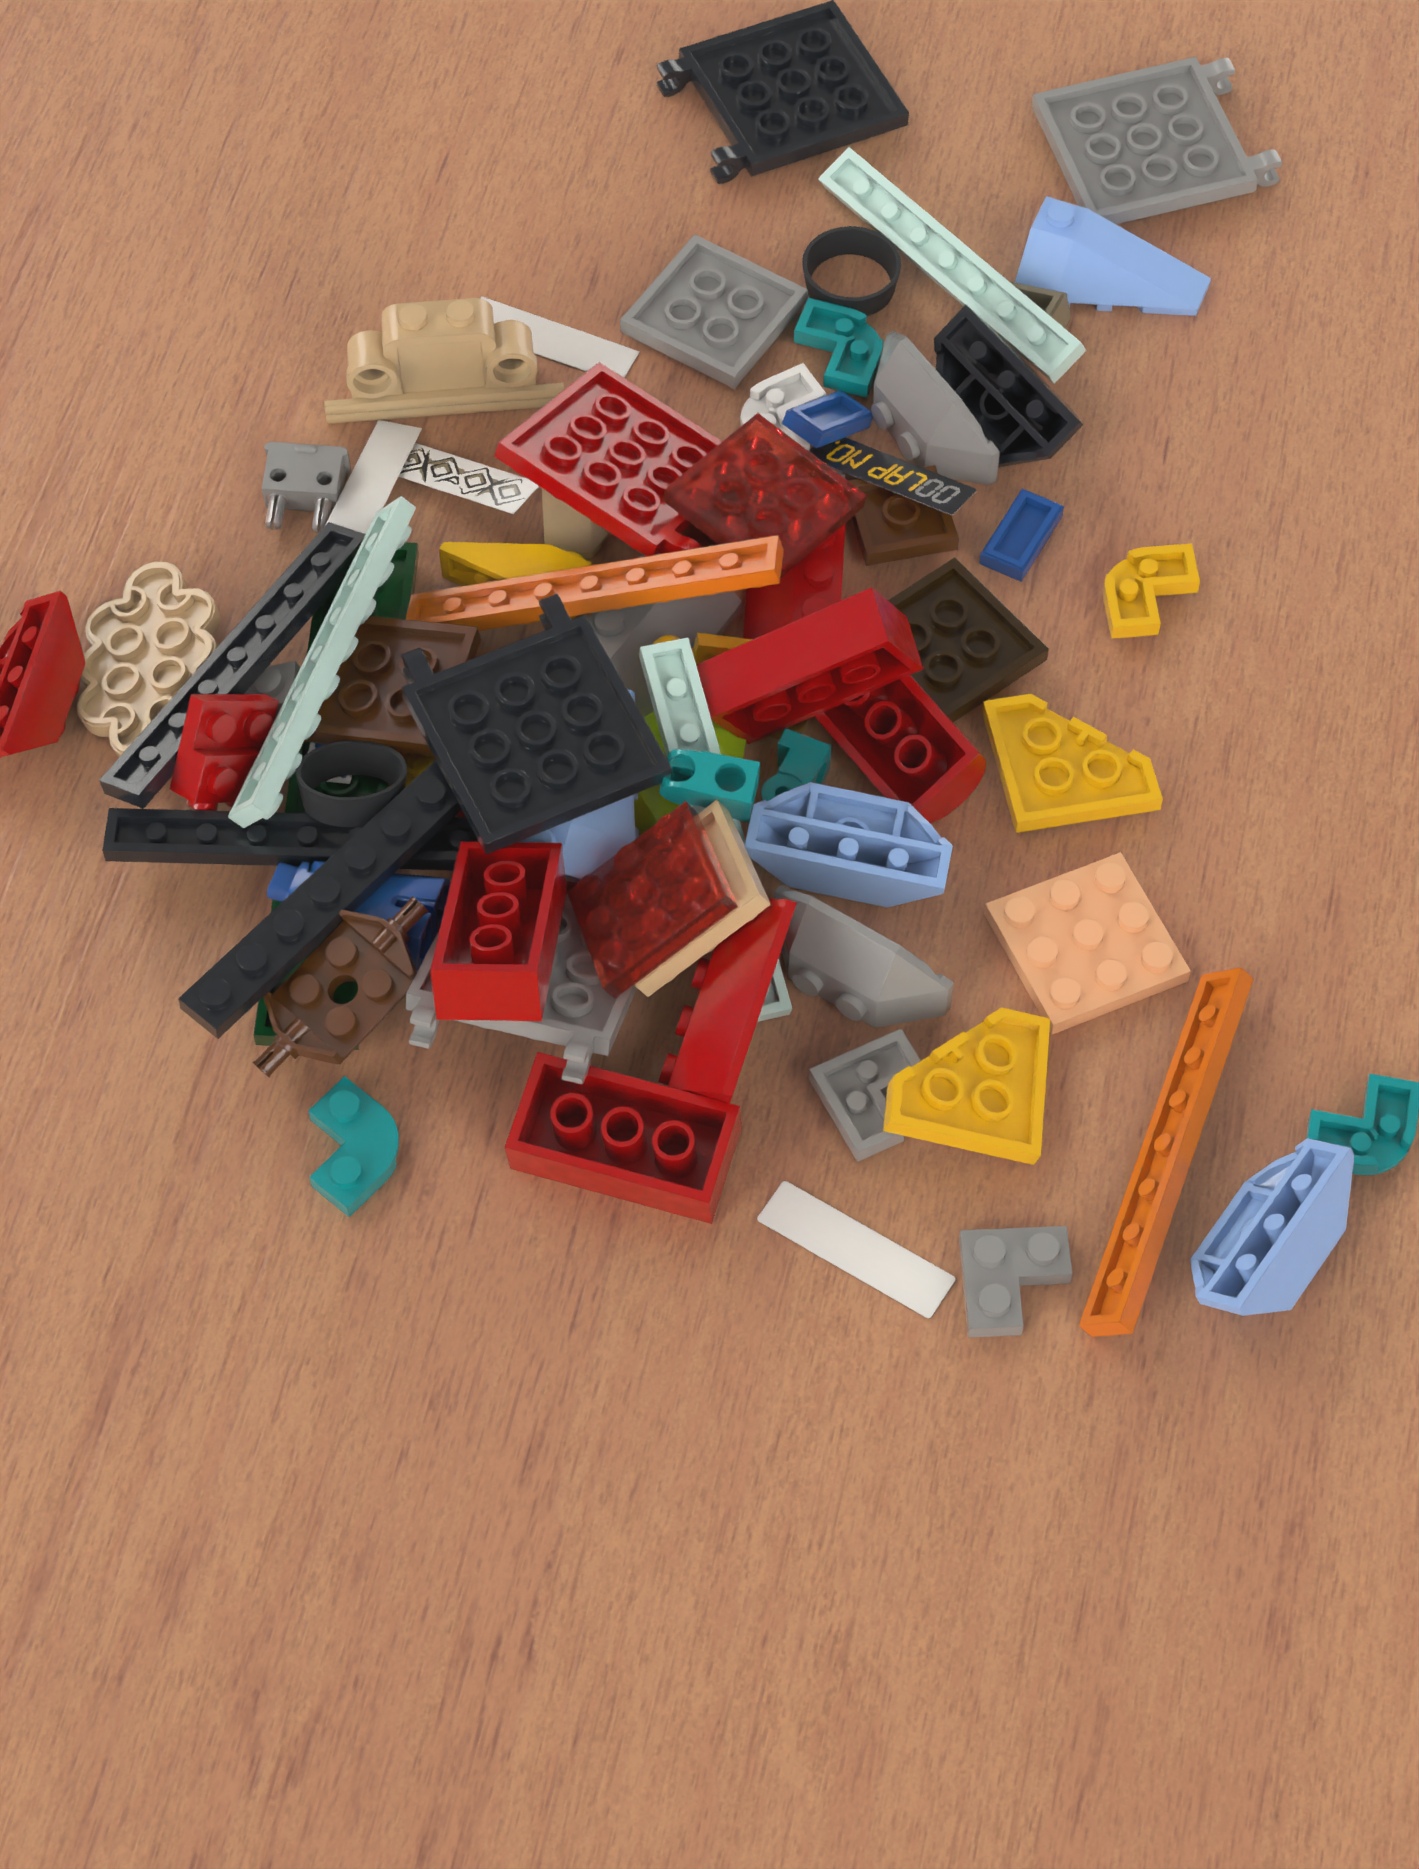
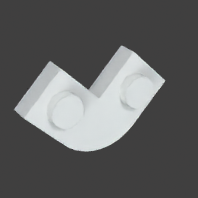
(778, 394)

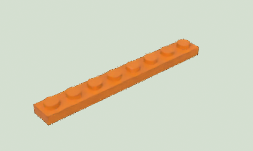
(606, 585)
(1166, 1154)

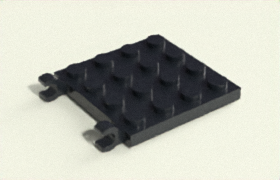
(786, 90)
(534, 730)

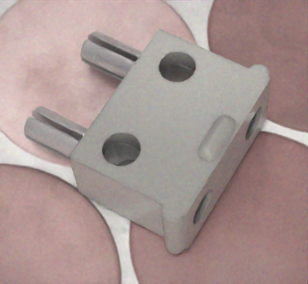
(303, 480)

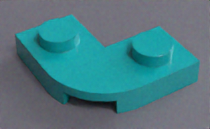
(849, 337)
(1383, 1132)
(367, 1146)

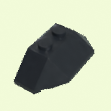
(1002, 391)

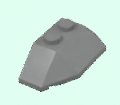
(929, 416)
(858, 967)

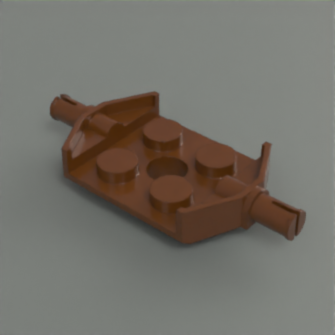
(358, 951)

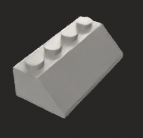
(630, 628)

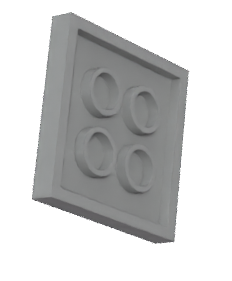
(714, 311)

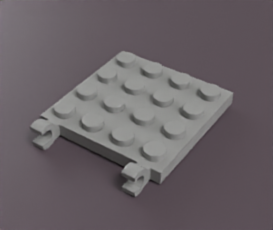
(1150, 141)
(575, 1010)

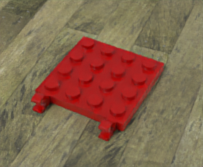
(611, 457)

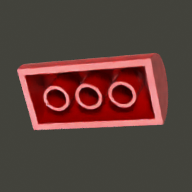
(907, 747)

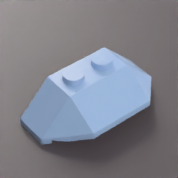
(849, 845)
(1276, 1232)

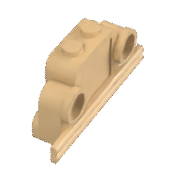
(438, 363)

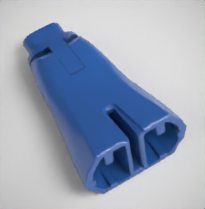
(384, 902)

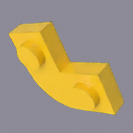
(1140, 577)

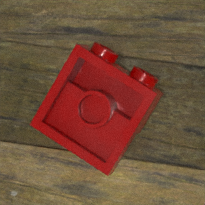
(220, 746)

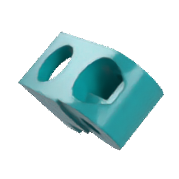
(800, 762)
(710, 777)

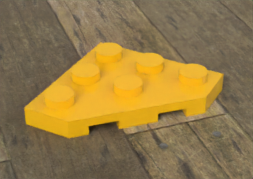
(1063, 768)
(978, 1089)

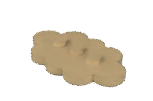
(143, 651)

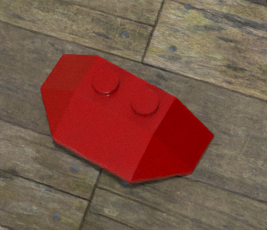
(38, 674)

